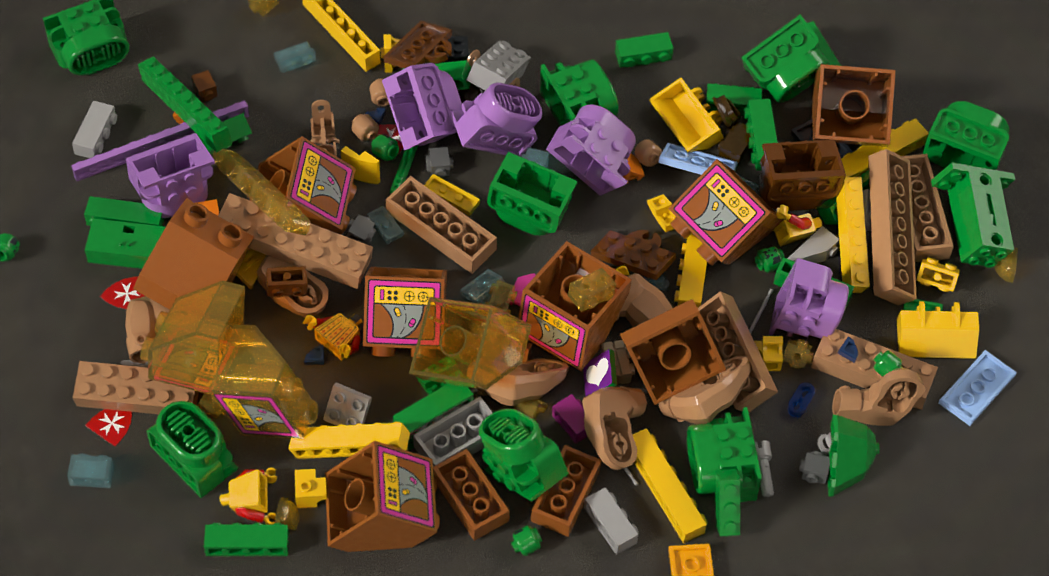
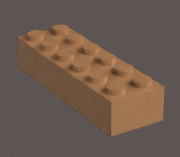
(929, 222)
(441, 224)
(734, 340)
(862, 371)
(125, 389)

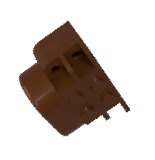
(800, 173)

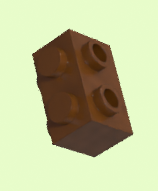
(286, 281)

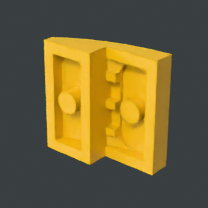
(366, 165)

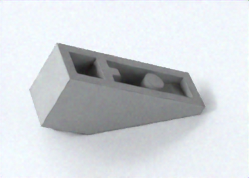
(817, 247)

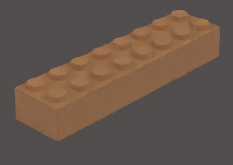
(892, 227)
(319, 250)

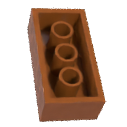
(470, 494)
(563, 502)

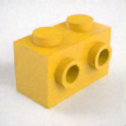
(938, 274)

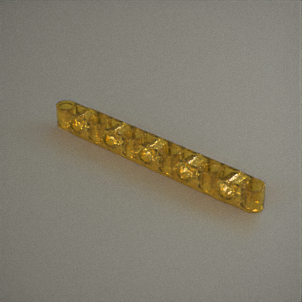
(262, 192)

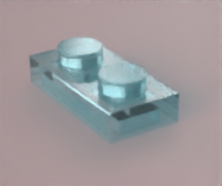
(385, 225)

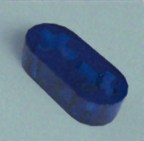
(797, 397)

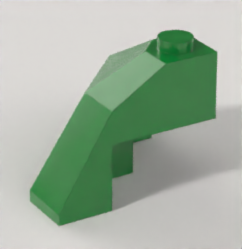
(850, 453)

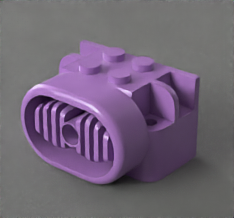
(422, 103)
(499, 120)
(595, 148)
(171, 174)
(809, 301)

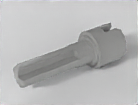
(764, 456)

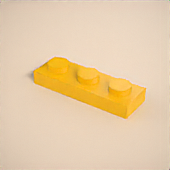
(453, 195)

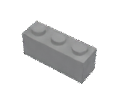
(94, 129)
(611, 520)

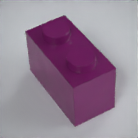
(570, 416)

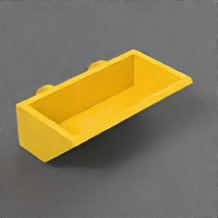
(687, 117)
(938, 333)

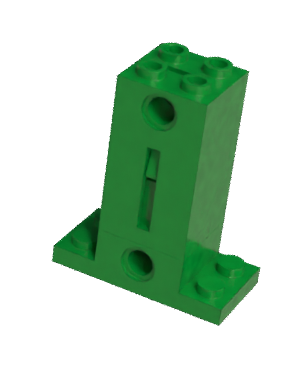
(978, 212)

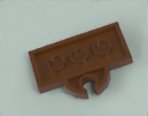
(421, 45)
(635, 252)

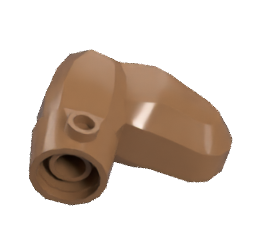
(643, 302)
(303, 305)
(140, 323)
(527, 381)
(705, 400)
(883, 402)
(609, 425)

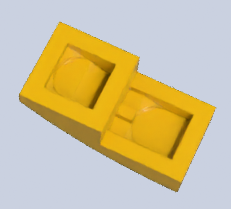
(659, 208)

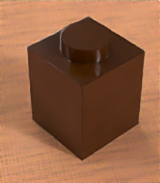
(204, 86)

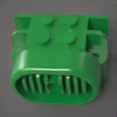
(87, 37)
(786, 60)
(575, 86)
(967, 136)
(530, 195)
(191, 446)
(724, 446)
(520, 453)

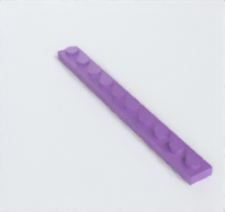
(118, 155)

